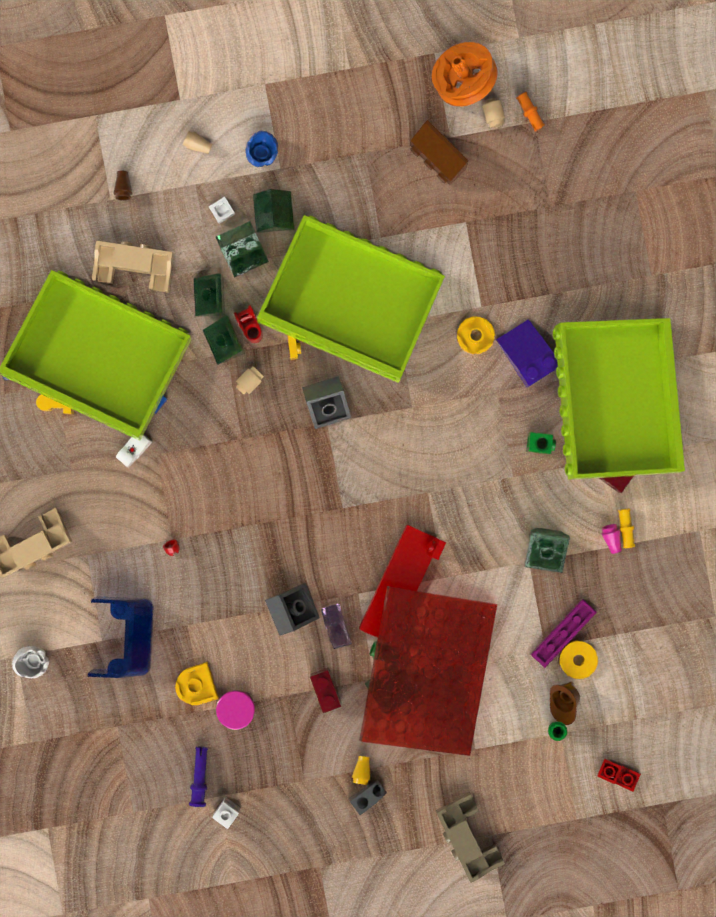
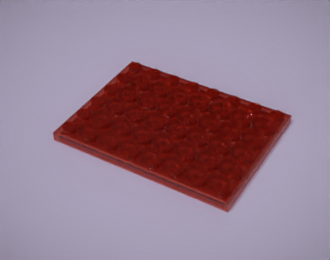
(428, 671)

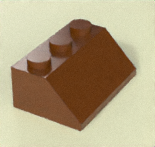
(438, 153)

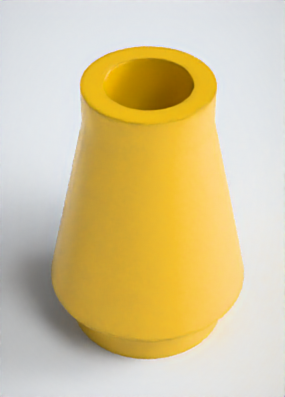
(362, 771)

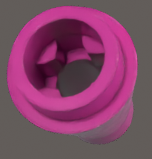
(612, 537)

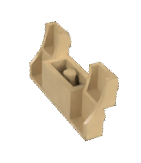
(35, 547)

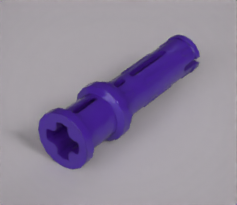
(198, 786)

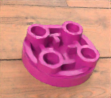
(235, 709)

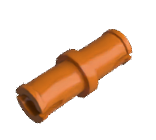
(530, 111)

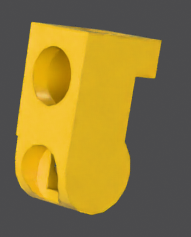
(47, 404)

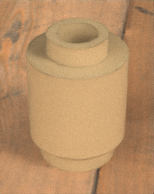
(493, 112)
(249, 380)

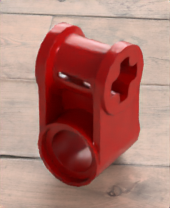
(248, 321)

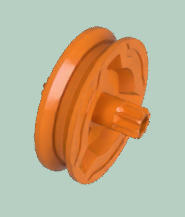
(457, 66)

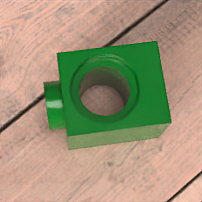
(532, 443)

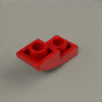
(618, 774)

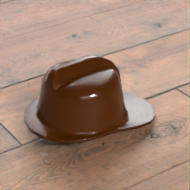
(564, 702)

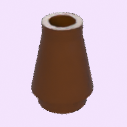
(122, 186)

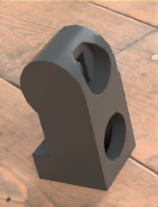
(367, 797)

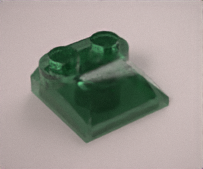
(547, 550)

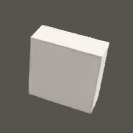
(221, 210)

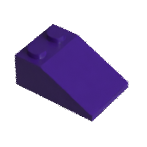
(528, 353)

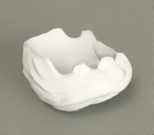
(30, 662)

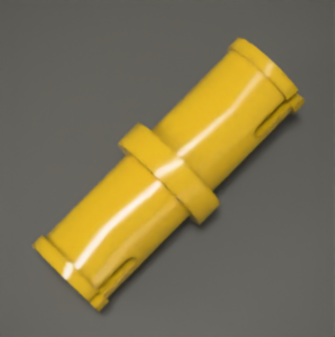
(626, 528)

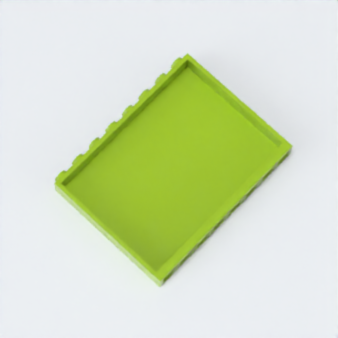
(350, 298)
(95, 354)
(618, 398)

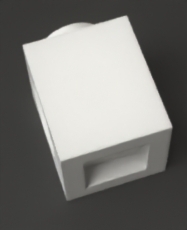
(226, 812)

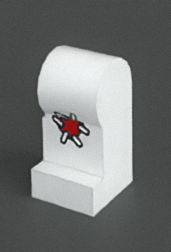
(133, 450)

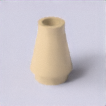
(197, 143)

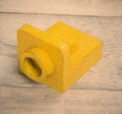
(294, 348)

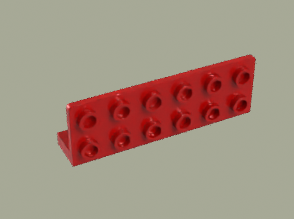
(403, 571)

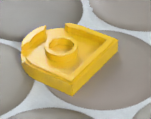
(196, 685)

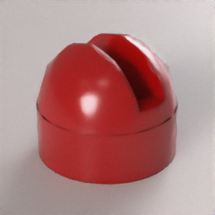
(171, 547)

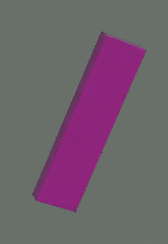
(563, 633)

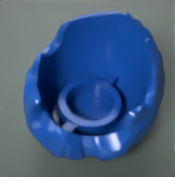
(261, 149)

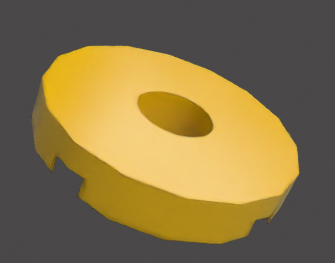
(481, 325)
(589, 663)

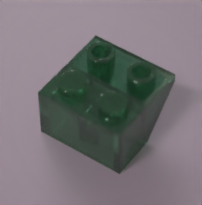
(242, 249)

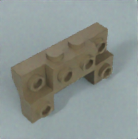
(459, 834)

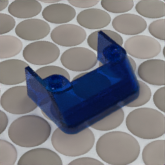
(138, 637)

